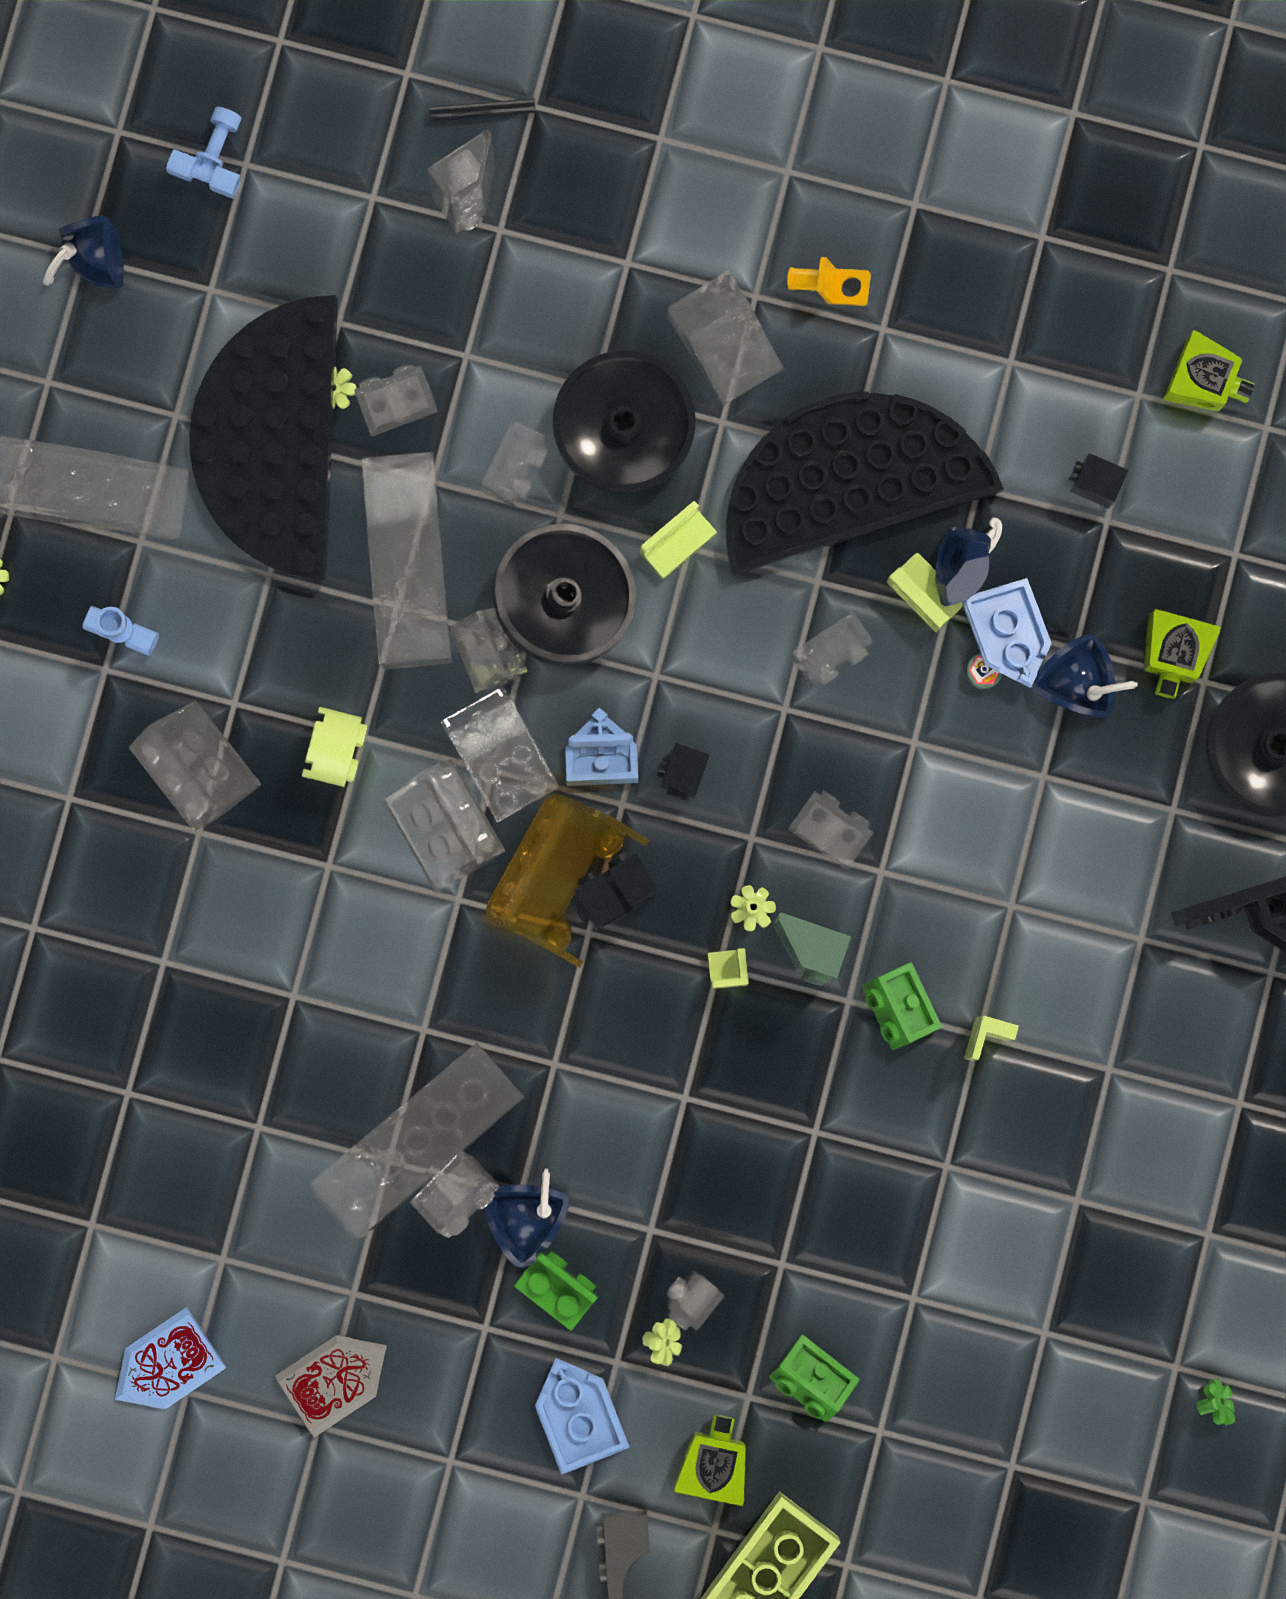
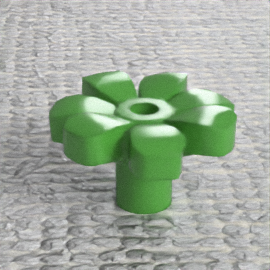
(1217, 1403)

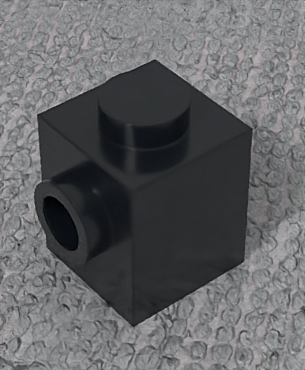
(1097, 480)
(683, 772)

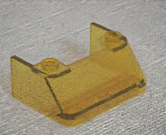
(547, 868)

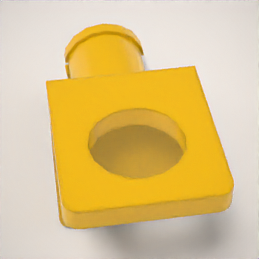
(829, 283)

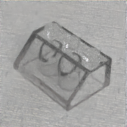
(464, 182)
(194, 765)
(443, 824)

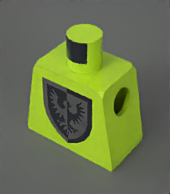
(1207, 375)
(1177, 649)
(714, 1465)

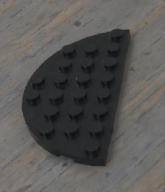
(267, 436)
(849, 472)

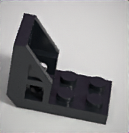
(1253, 901)

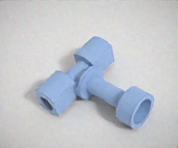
(207, 165)
(118, 628)

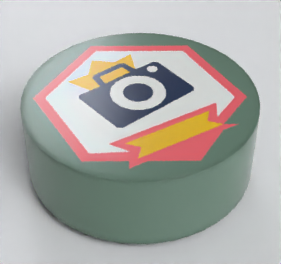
(981, 675)

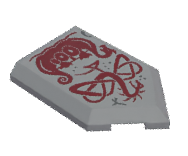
(333, 1381)

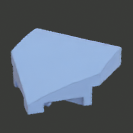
(601, 754)

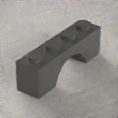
(625, 1541)

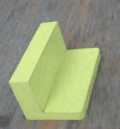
(677, 541)
(918, 588)
(991, 1027)

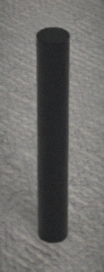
(482, 109)

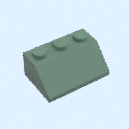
(812, 948)

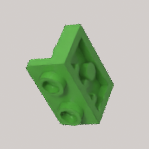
(901, 1006)
(557, 1290)
(814, 1379)

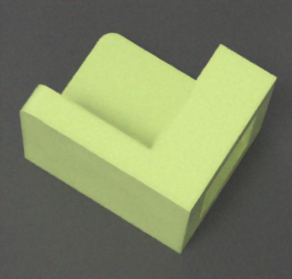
(728, 969)

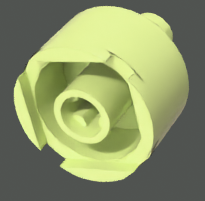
(333, 747)

